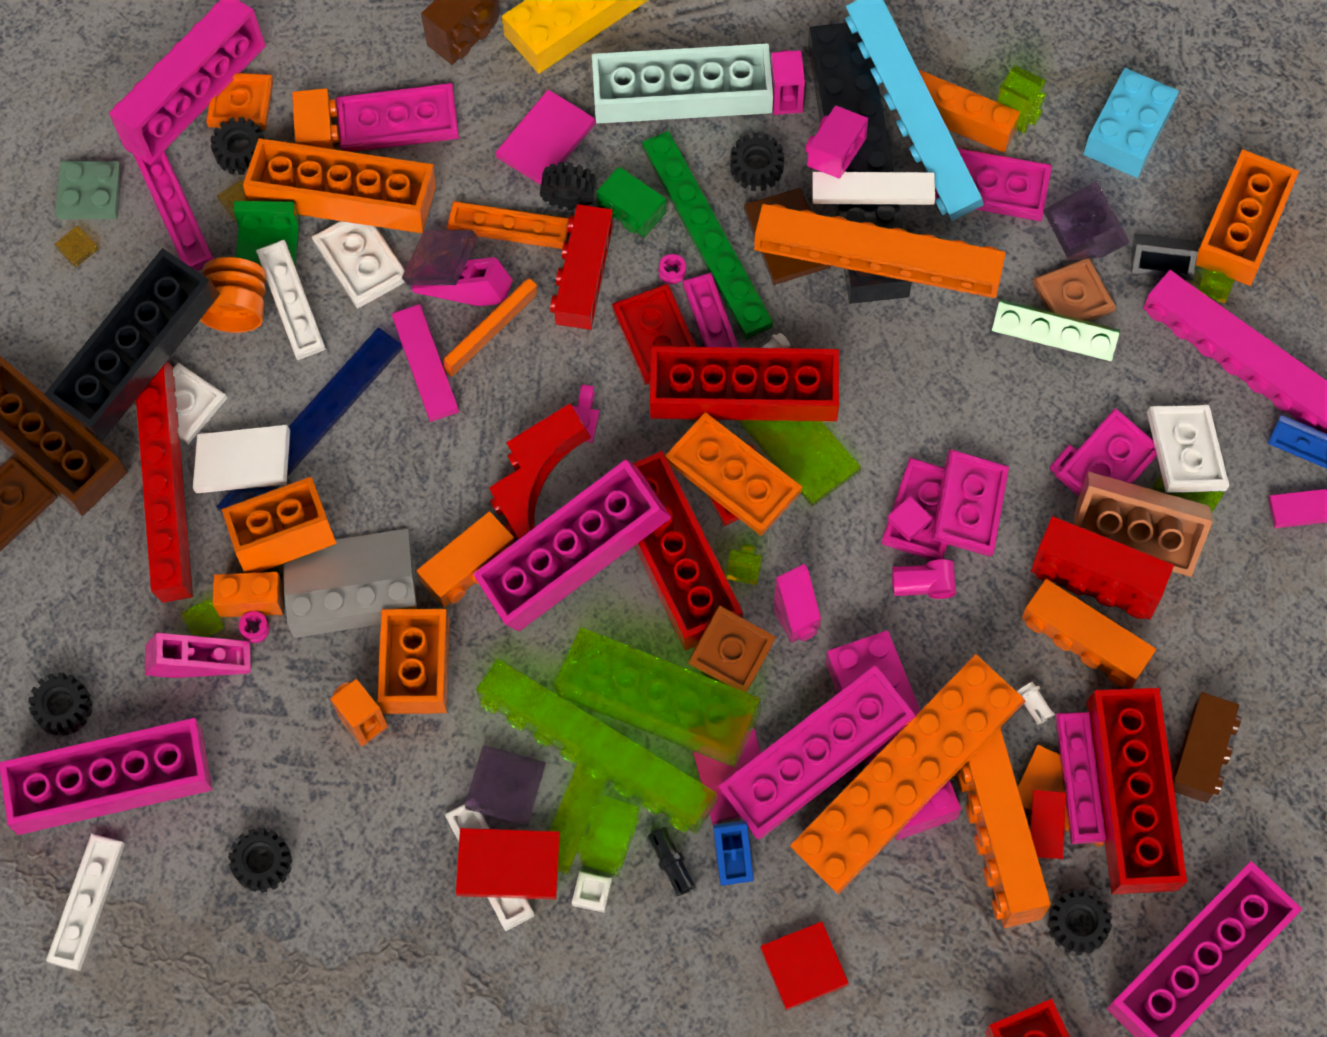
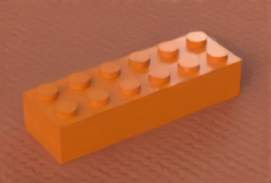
(342, 185)
(1003, 835)

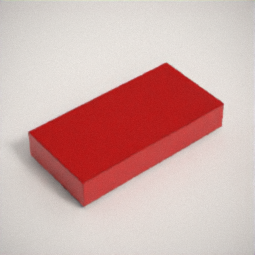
(1048, 823)

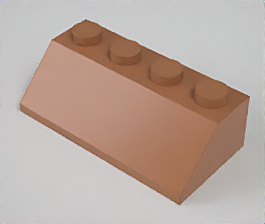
(1144, 520)

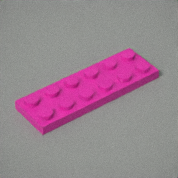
(817, 752)

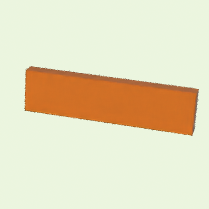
(509, 224)
(490, 327)

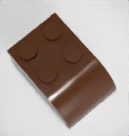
(457, 25)

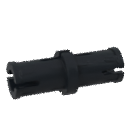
(671, 861)

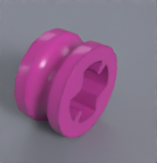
(672, 277)
(244, 628)

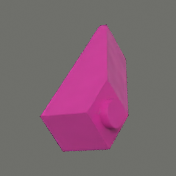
(480, 284)
(796, 604)
(195, 656)

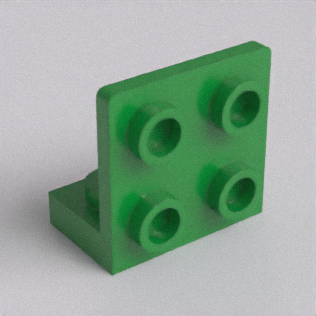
(265, 224)

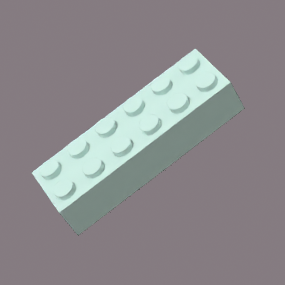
(682, 83)

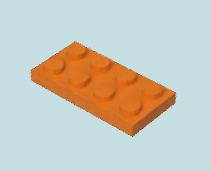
(733, 474)

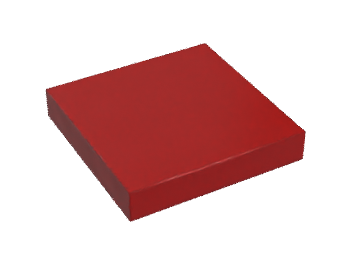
(804, 965)

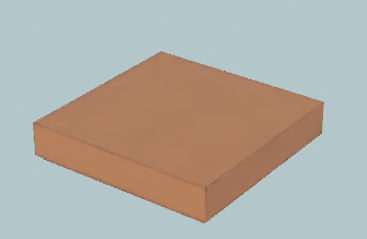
(1075, 292)

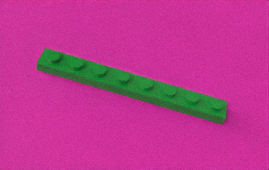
(707, 235)

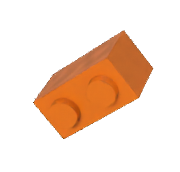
(314, 118)
(248, 592)
(358, 711)

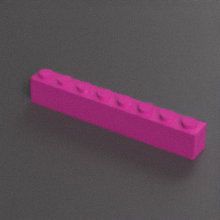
(1240, 349)

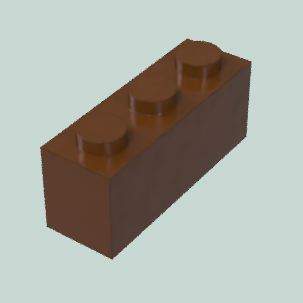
(1206, 747)

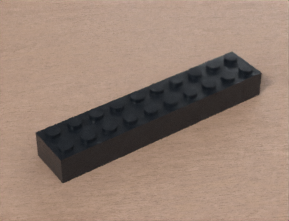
(846, 81)

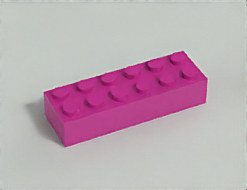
(187, 79)
(572, 545)
(852, 661)
(105, 776)
(1205, 956)

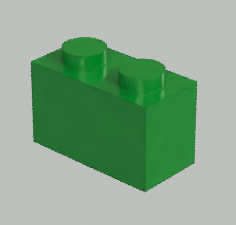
(632, 202)

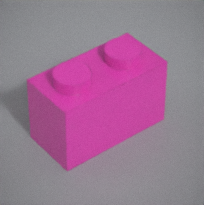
(787, 82)
(836, 141)

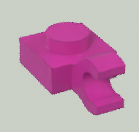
(585, 412)

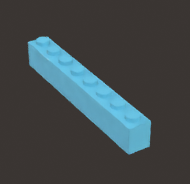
(914, 105)

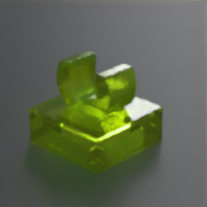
(744, 565)

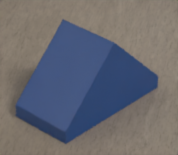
(733, 852)

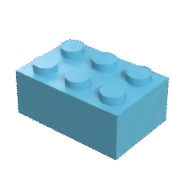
(1131, 122)

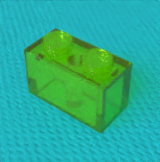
(1025, 94)
(609, 835)

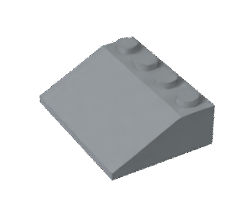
(350, 583)

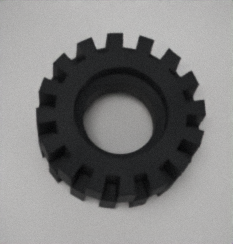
(229, 134)
(761, 147)
(567, 185)
(51, 688)
(269, 877)
(1088, 904)

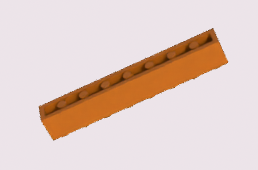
(879, 250)

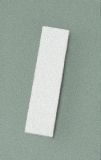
(874, 188)
(291, 300)
(85, 902)
(508, 910)

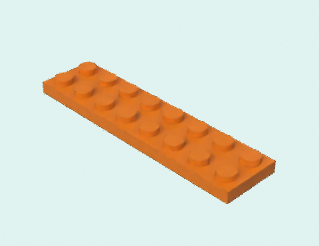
(907, 773)

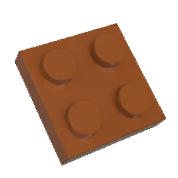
(731, 649)

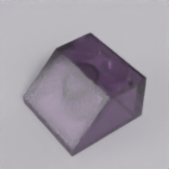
(1086, 224)

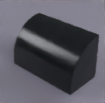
(1160, 254)

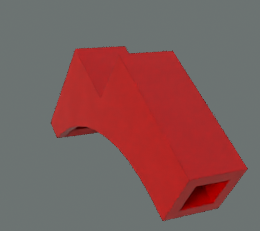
(534, 458)

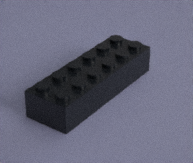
(132, 344)

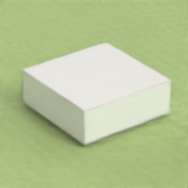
(591, 892)

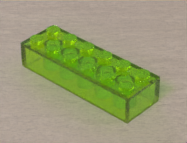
(658, 697)

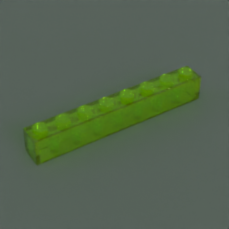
(596, 745)

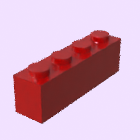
(583, 267)

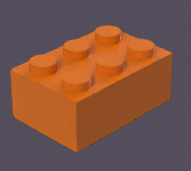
(278, 526)
(413, 661)

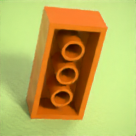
(1246, 217)

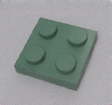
(88, 190)

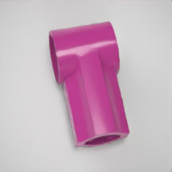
(932, 579)

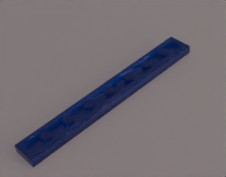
(329, 405)

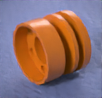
(240, 297)

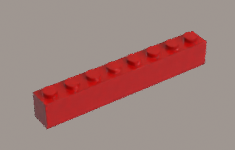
(164, 489)

